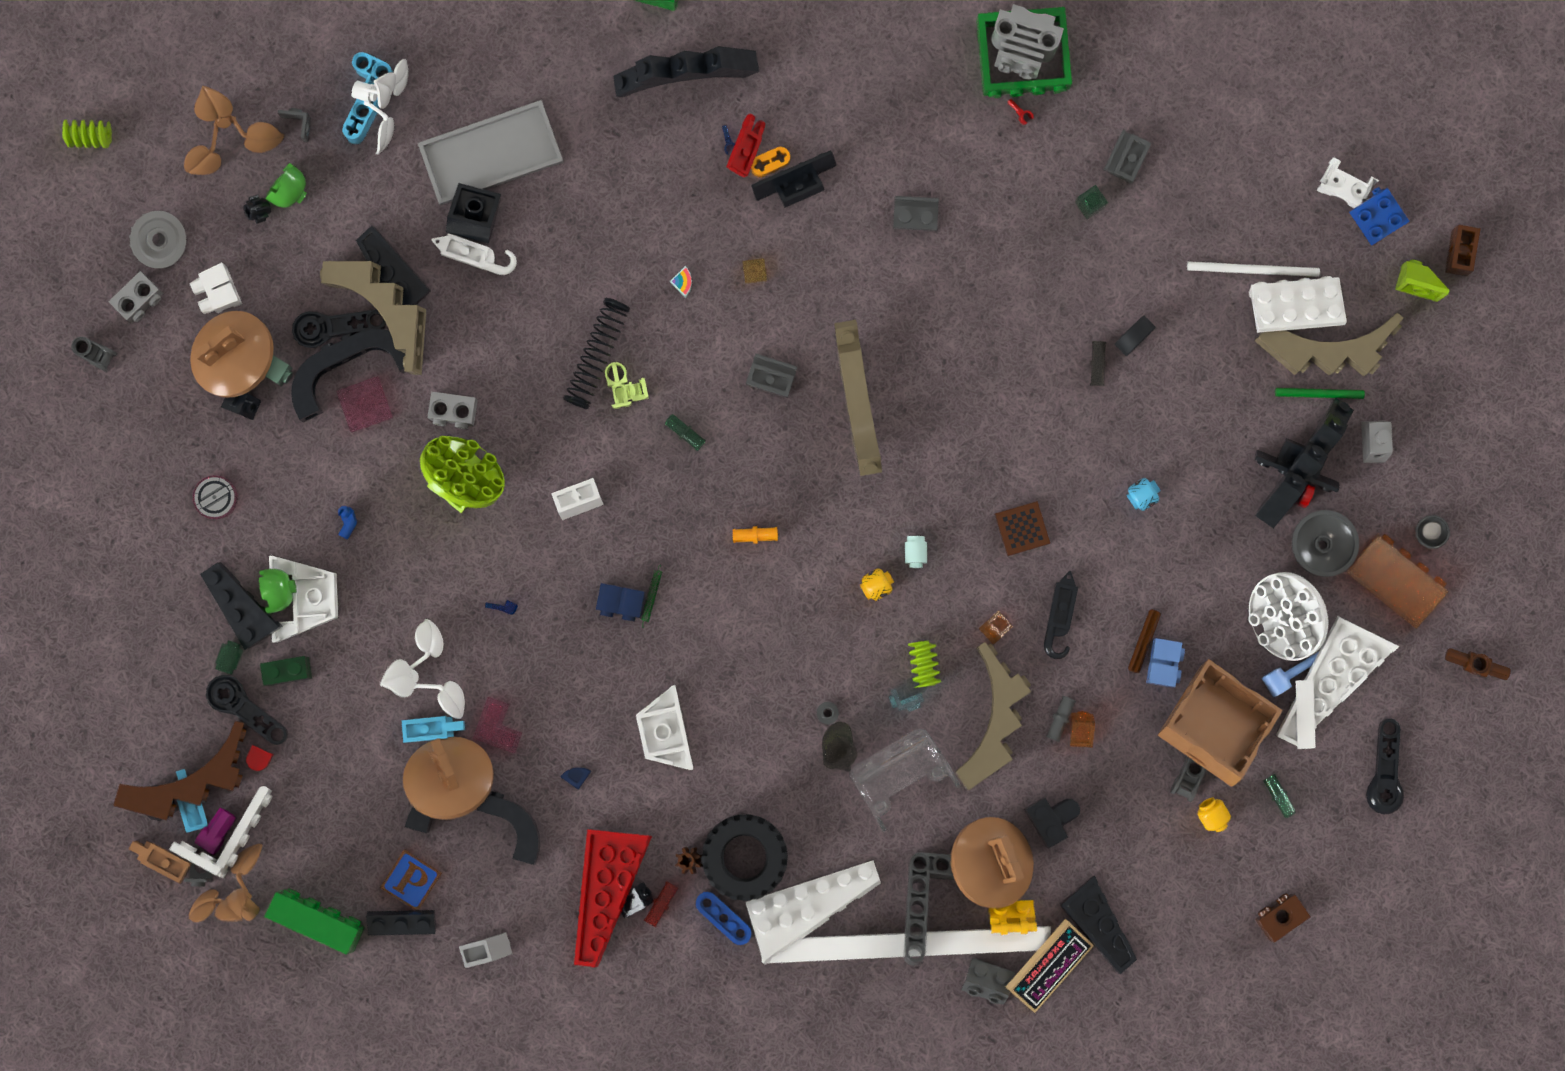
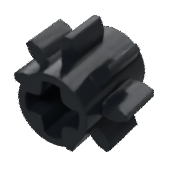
(257, 209)

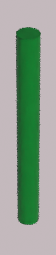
(1319, 393)

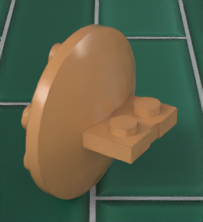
(232, 354)
(448, 778)
(992, 862)

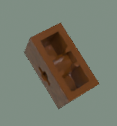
(1462, 250)

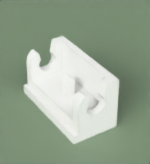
(577, 499)

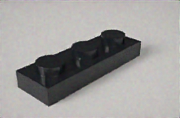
(401, 922)

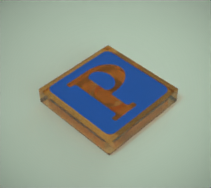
(411, 880)

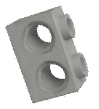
(132, 293)
(454, 404)

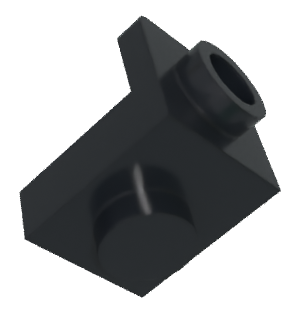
(243, 405)

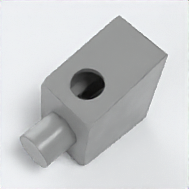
(1376, 441)

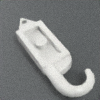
(473, 254)

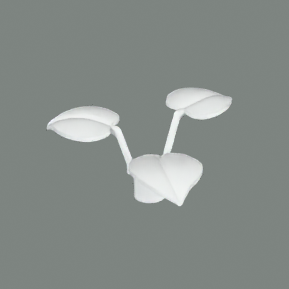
(382, 90)
(403, 679)

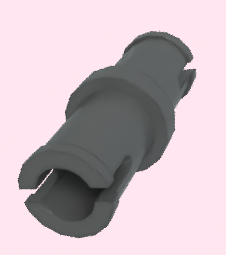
(1061, 718)

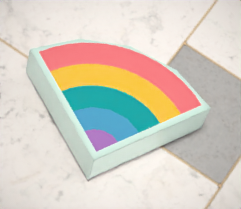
(682, 282)

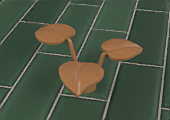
(215, 106)
(239, 902)

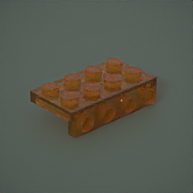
(1398, 580)

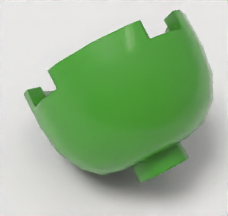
(287, 188)
(276, 589)

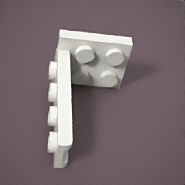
(238, 838)

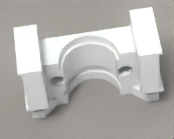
(1345, 186)

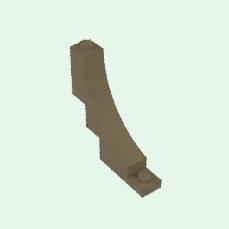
(404, 321)
(857, 398)

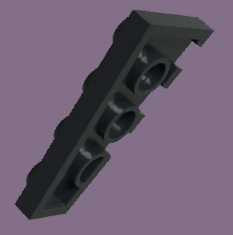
(393, 266)
(239, 607)
(1095, 919)

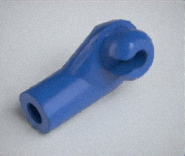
(349, 521)

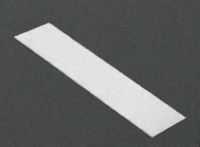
(1305, 714)

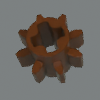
(696, 860)

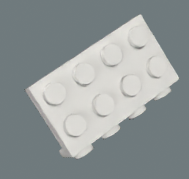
(1298, 304)

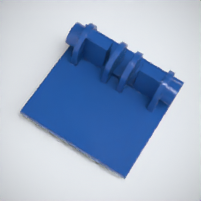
(1379, 215)

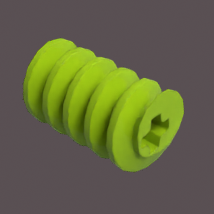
(87, 135)
(924, 664)

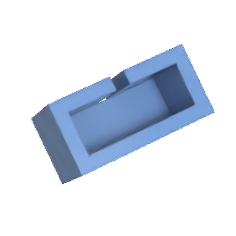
(1164, 663)

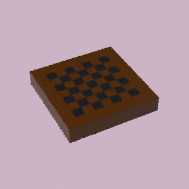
(1022, 528)

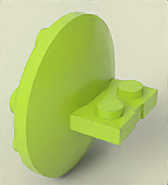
(459, 474)

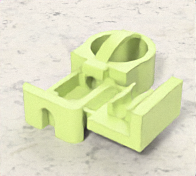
(625, 391)

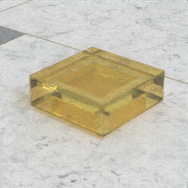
(754, 271)

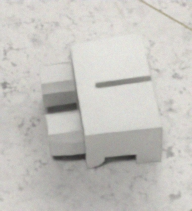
(219, 289)

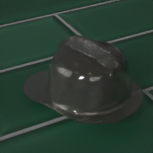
(838, 747)

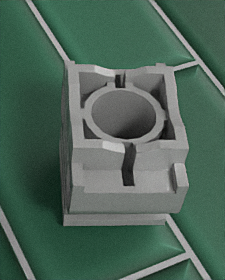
(1023, 44)

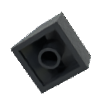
(473, 213)

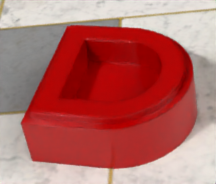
(1306, 496)
(258, 758)

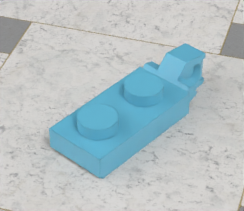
(430, 728)
(192, 815)

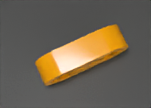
(768, 157)

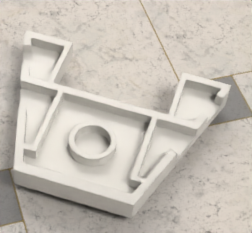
(314, 601)

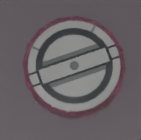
(215, 497)

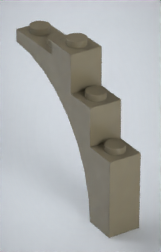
(1359, 353)
(1003, 721)

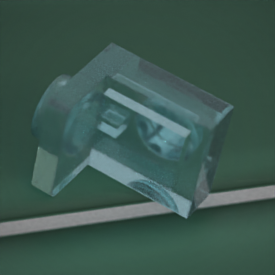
(911, 703)

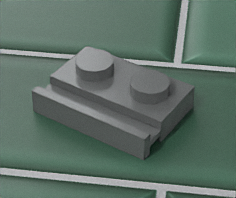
(1127, 156)
(915, 213)
(771, 375)

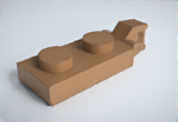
(161, 860)

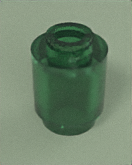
(228, 657)

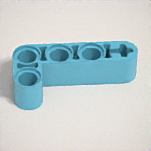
(370, 73)

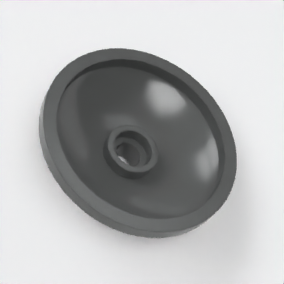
(1340, 542)

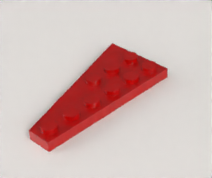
(607, 878)

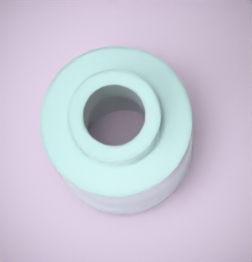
(915, 551)

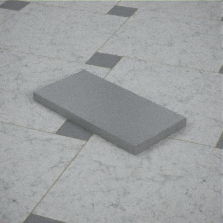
(491, 151)

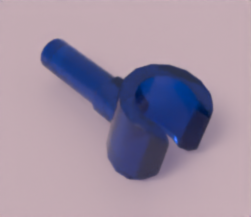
(727, 138)
(509, 607)

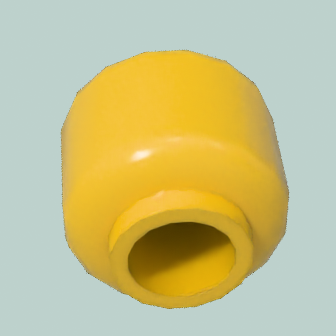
(1213, 814)

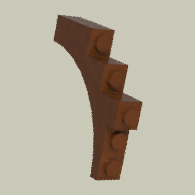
(158, 800)

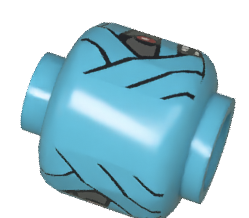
(1143, 494)

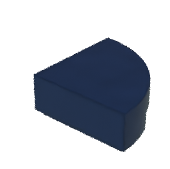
(576, 776)

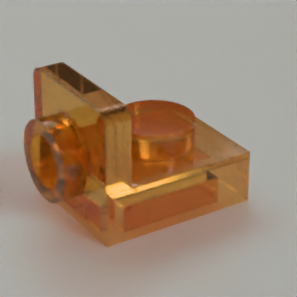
(1082, 729)

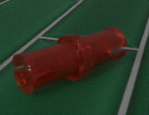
(661, 904)

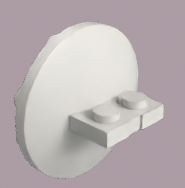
(1291, 616)

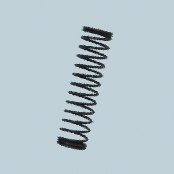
(578, 401)

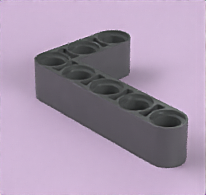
(921, 898)

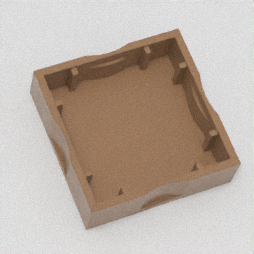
(1220, 723)

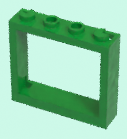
(1017, 89)

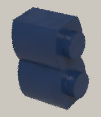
(620, 601)

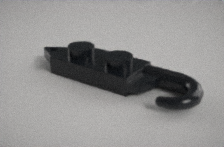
(1060, 614)

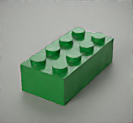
(314, 921)

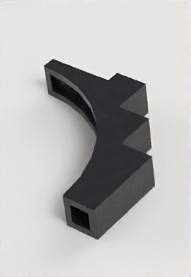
(685, 66)
(1306, 464)

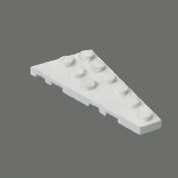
(1338, 670)
(800, 909)

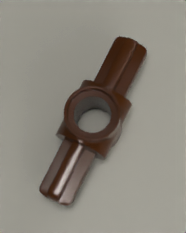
(1487, 668)

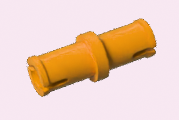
(755, 534)

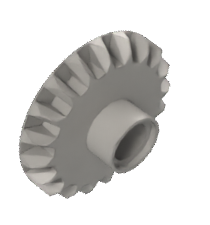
(171, 239)

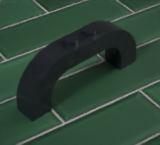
(331, 357)
(527, 832)

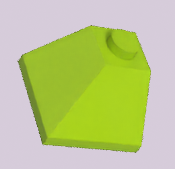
(1420, 281)

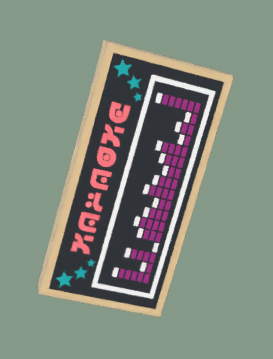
(1049, 966)

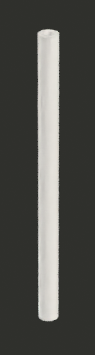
(1253, 269)

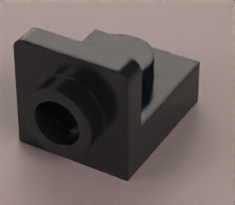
(637, 899)

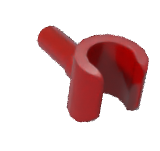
(1020, 112)

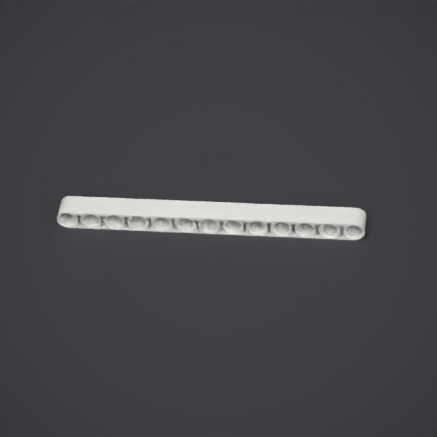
(892, 945)

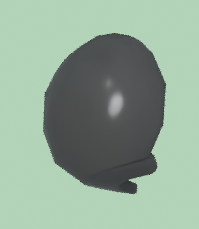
(1432, 532)

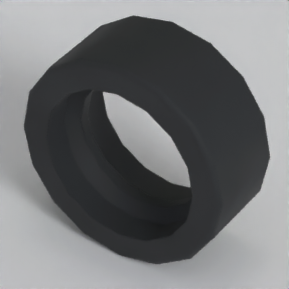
(1134, 335)

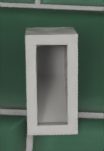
(485, 950)

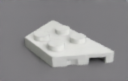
(664, 731)

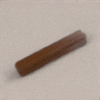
(1144, 641)

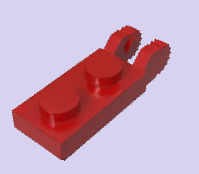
(746, 146)

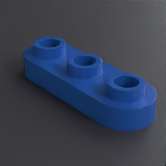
(731, 925)

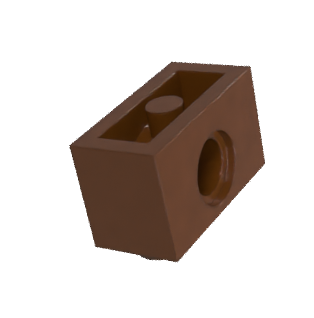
(1295, 915)

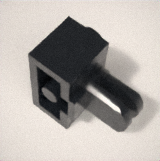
(1049, 820)

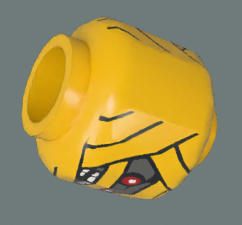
(877, 584)

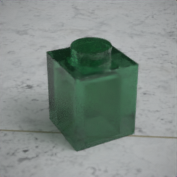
(1091, 202)

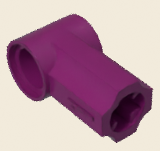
(213, 835)

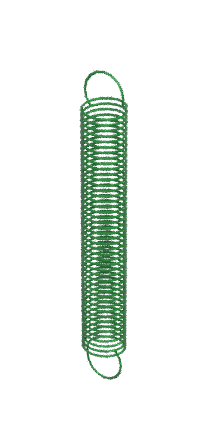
(653, 600)

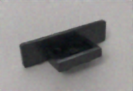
(796, 182)
(1286, 457)

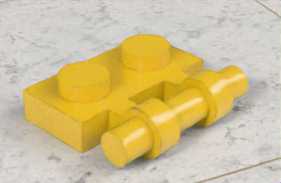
(1013, 918)

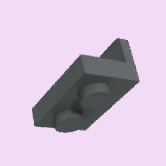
(987, 981)

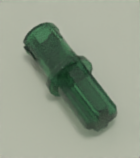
(685, 432)
(1279, 796)

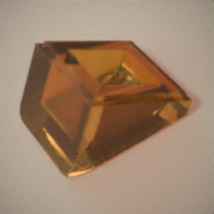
(995, 627)

